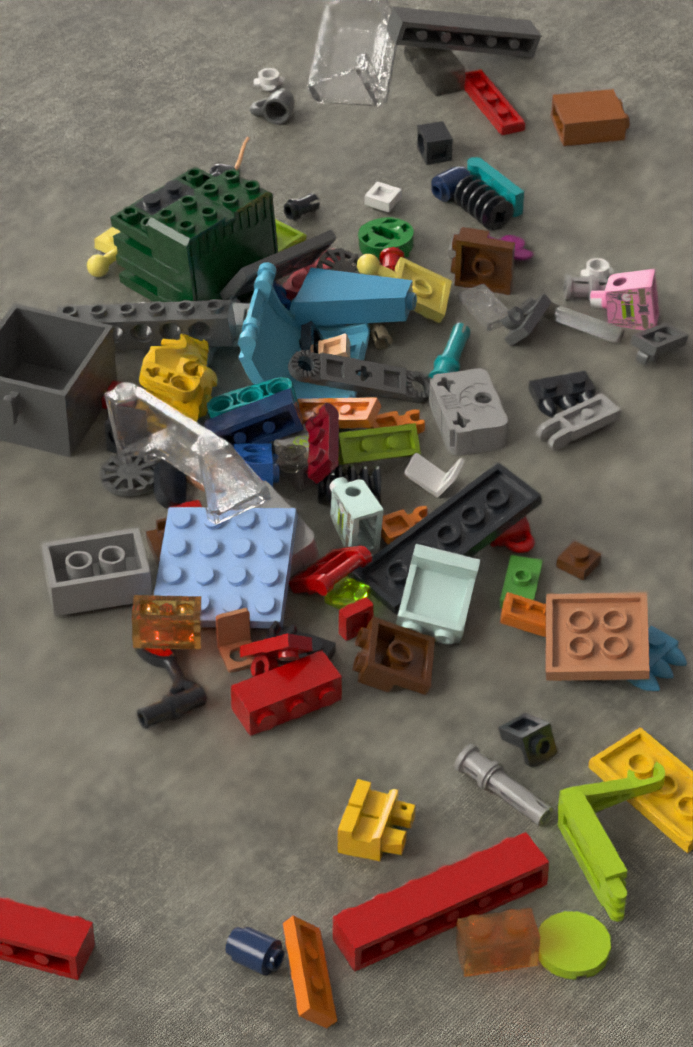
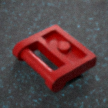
(330, 569)

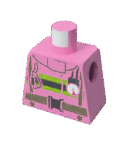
(630, 299)

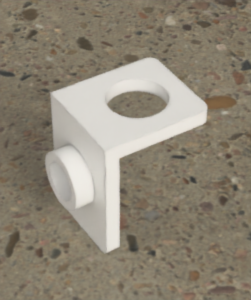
(430, 476)

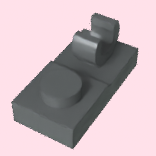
(524, 318)
(657, 341)

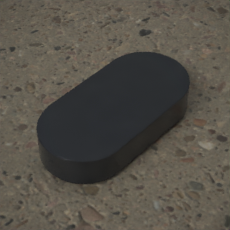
(169, 485)

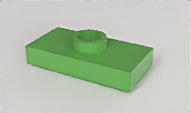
(522, 577)

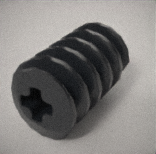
(483, 203)
(373, 481)

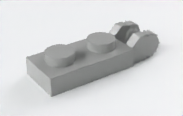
(578, 421)

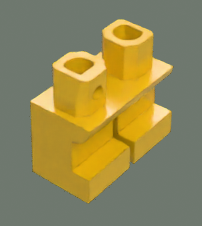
(369, 822)

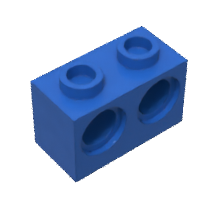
(261, 460)

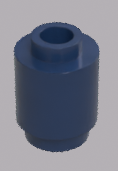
(445, 183)
(255, 950)

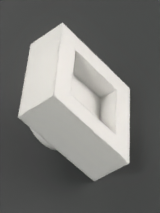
(382, 196)

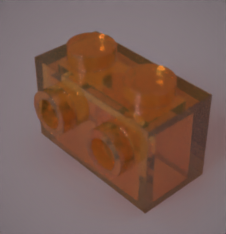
(167, 622)
(497, 942)

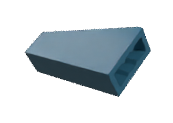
(352, 298)

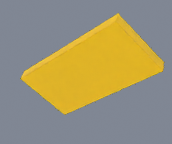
(670, 806)

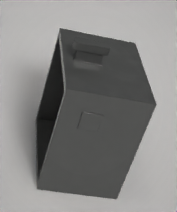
(52, 377)

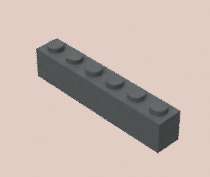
(463, 32)

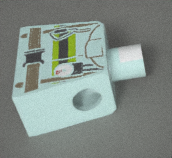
(356, 514)

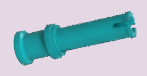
(449, 360)

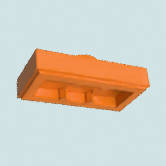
(524, 614)

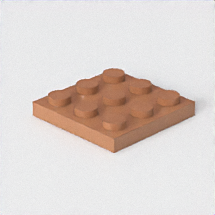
(597, 636)

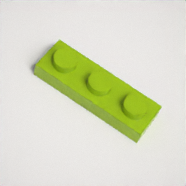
(378, 444)

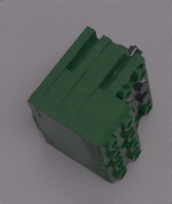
(194, 236)

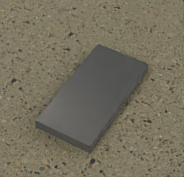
(285, 261)

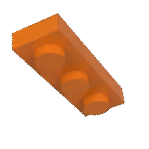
(352, 411)
(309, 972)

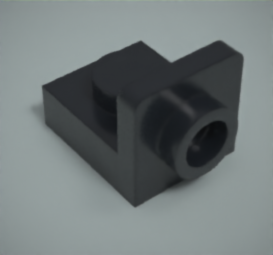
(530, 735)

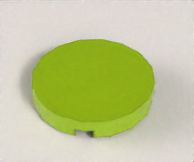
(573, 945)

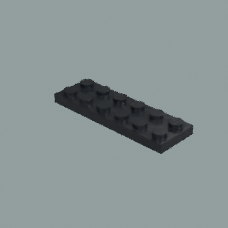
(458, 526)

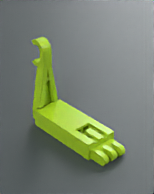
(589, 840)

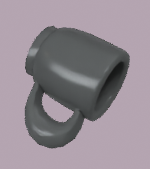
(276, 107)

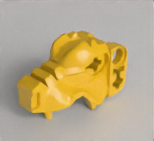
(180, 375)

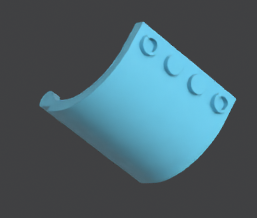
(272, 338)

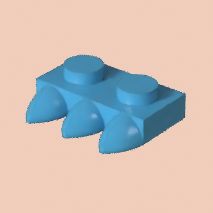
(662, 650)

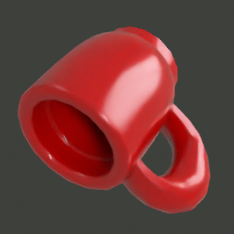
(514, 534)

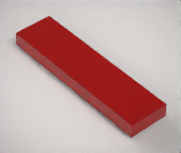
(493, 103)

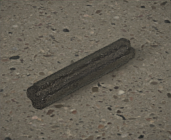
(584, 323)

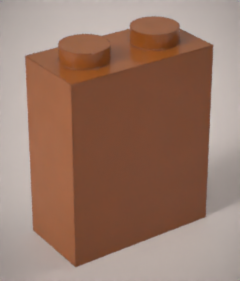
(589, 117)

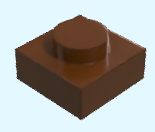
(578, 560)

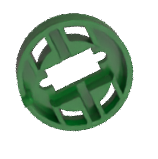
(388, 227)

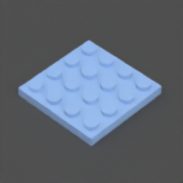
(229, 563)

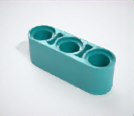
(232, 400)

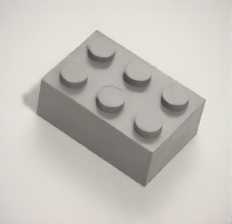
(95, 571)

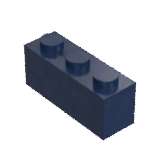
(259, 421)

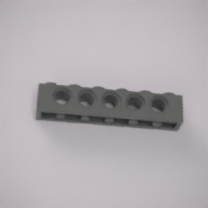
(146, 324)

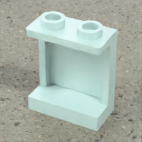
(438, 593)

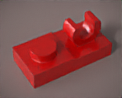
(284, 647)

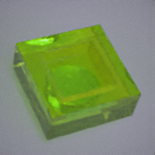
(347, 592)

